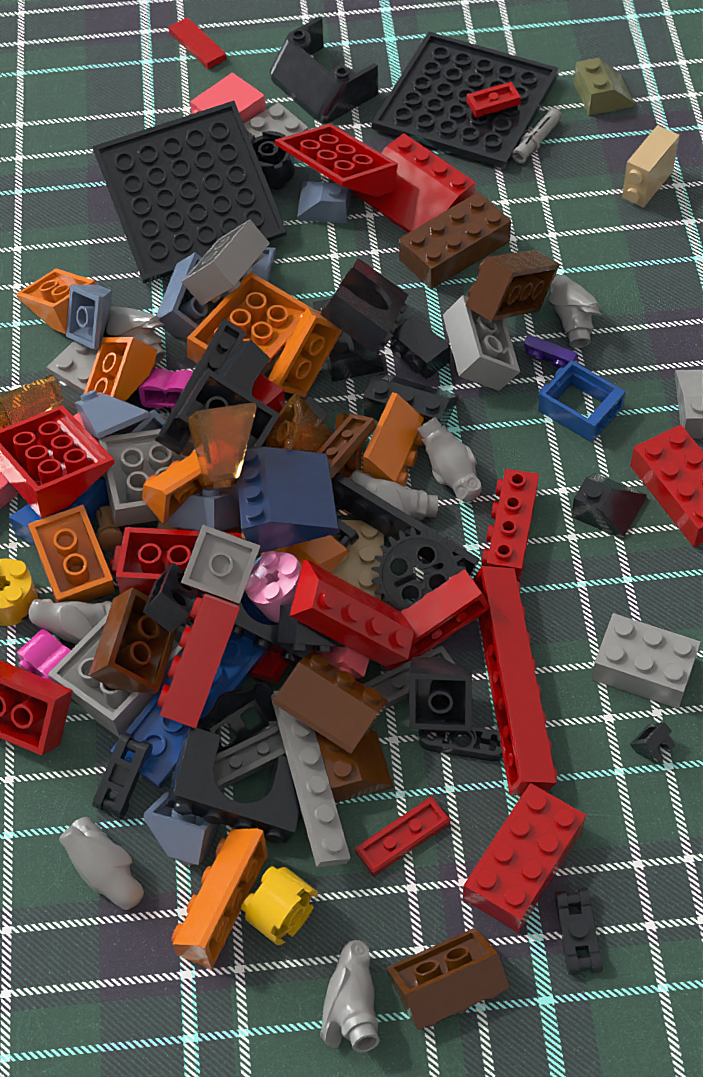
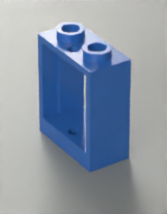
(592, 384)

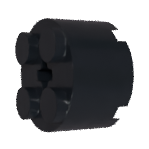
(274, 161)

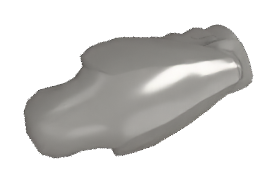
(574, 309)
(136, 324)
(451, 460)
(412, 502)
(68, 618)
(102, 863)
(350, 1001)

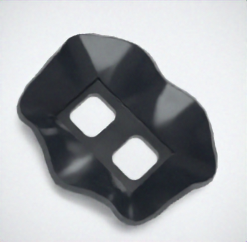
(229, 710)

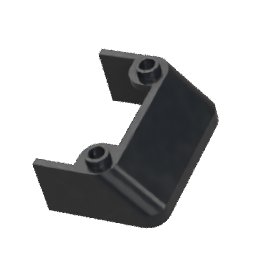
(314, 88)

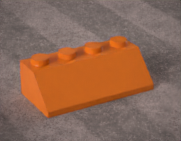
(220, 897)

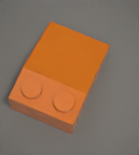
(50, 297)
(121, 366)
(72, 556)

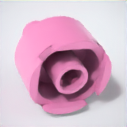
(273, 583)

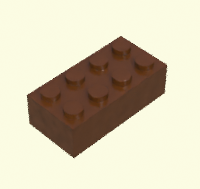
(454, 240)
(511, 284)

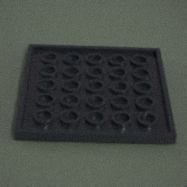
(433, 91)
(186, 187)

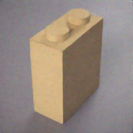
(650, 166)

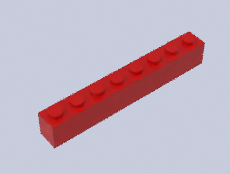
(514, 683)

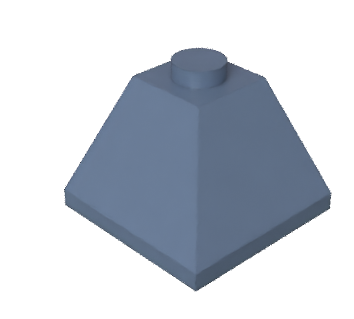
(323, 202)
(88, 314)
(107, 414)
(208, 509)
(180, 835)

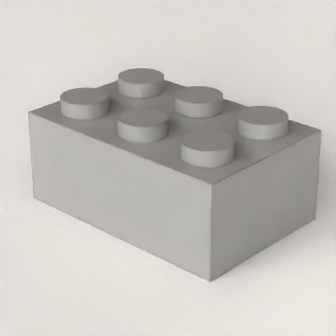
(226, 263)
(480, 346)
(645, 660)

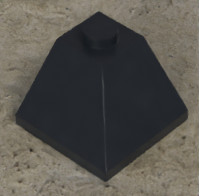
(607, 505)

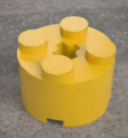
(16, 591)
(279, 904)

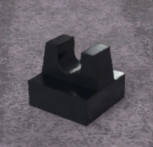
(650, 739)

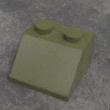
(601, 87)

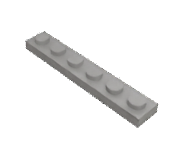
(313, 790)

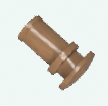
(108, 534)

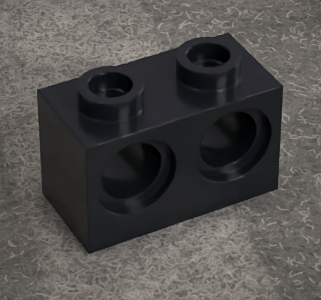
(171, 600)

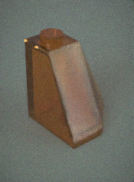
(29, 400)
(298, 428)
(221, 441)

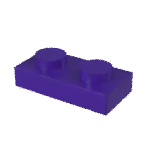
(541, 349)

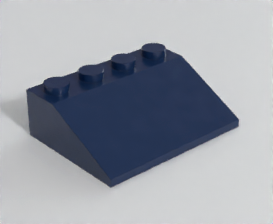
(285, 497)

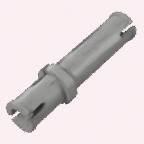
(531, 141)

